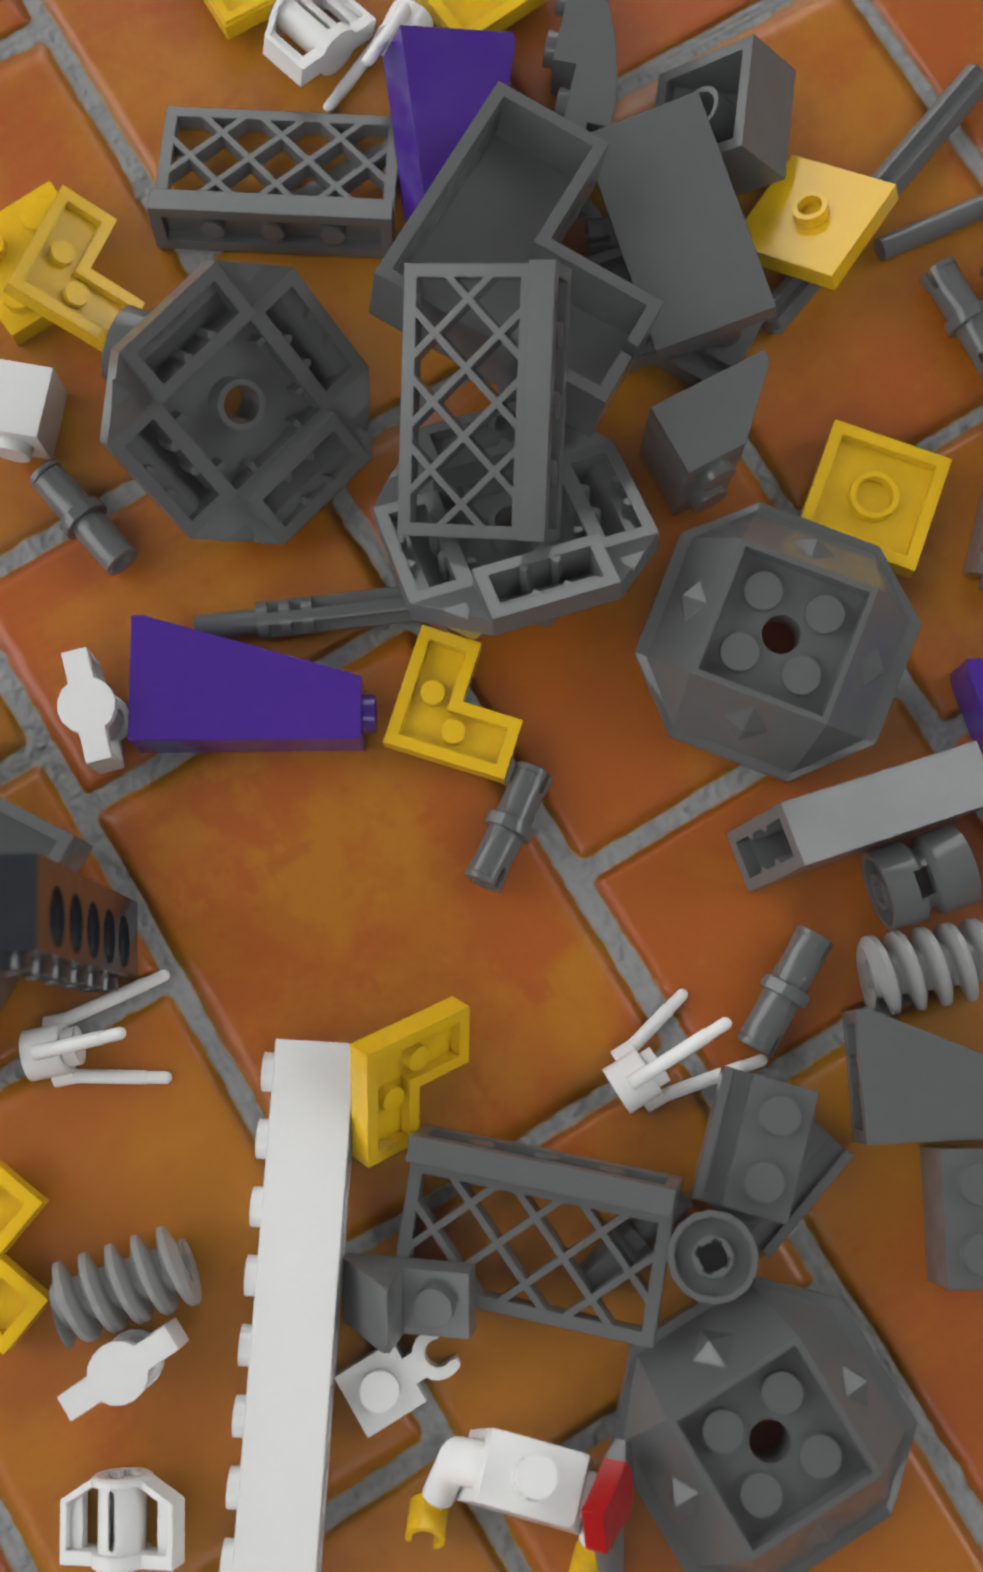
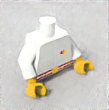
(510, 1478)

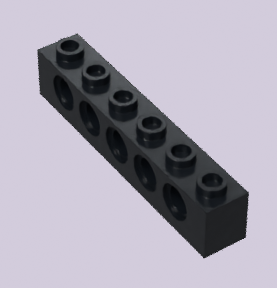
(64, 926)

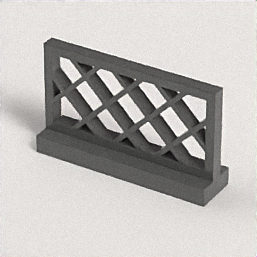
(274, 217)
(539, 399)
(554, 1177)

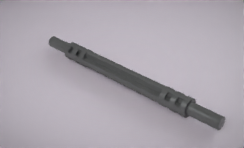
(311, 614)

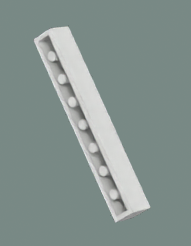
(295, 1312)

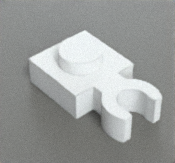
(388, 1386)

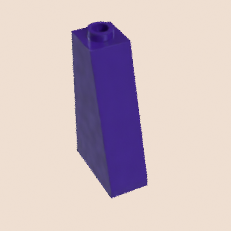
(435, 91)
(236, 697)

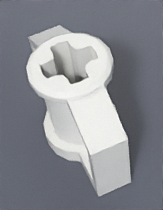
(323, 39)
(93, 711)
(123, 1368)
(123, 1523)

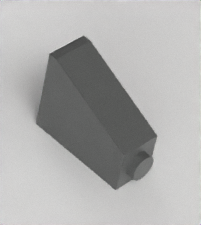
(909, 1083)

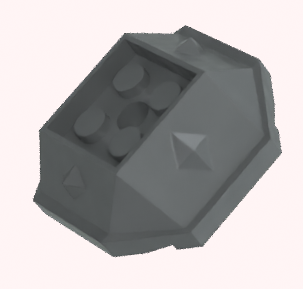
(297, 418)
(512, 584)
(761, 707)
(751, 1360)

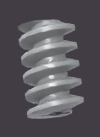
(921, 964)
(123, 1287)

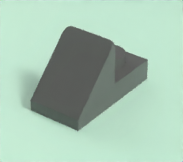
(409, 1297)

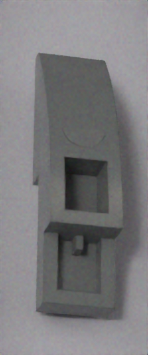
(583, 63)

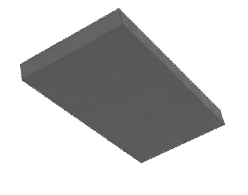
(682, 226)

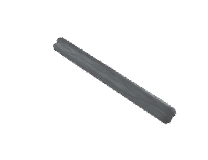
(899, 169)

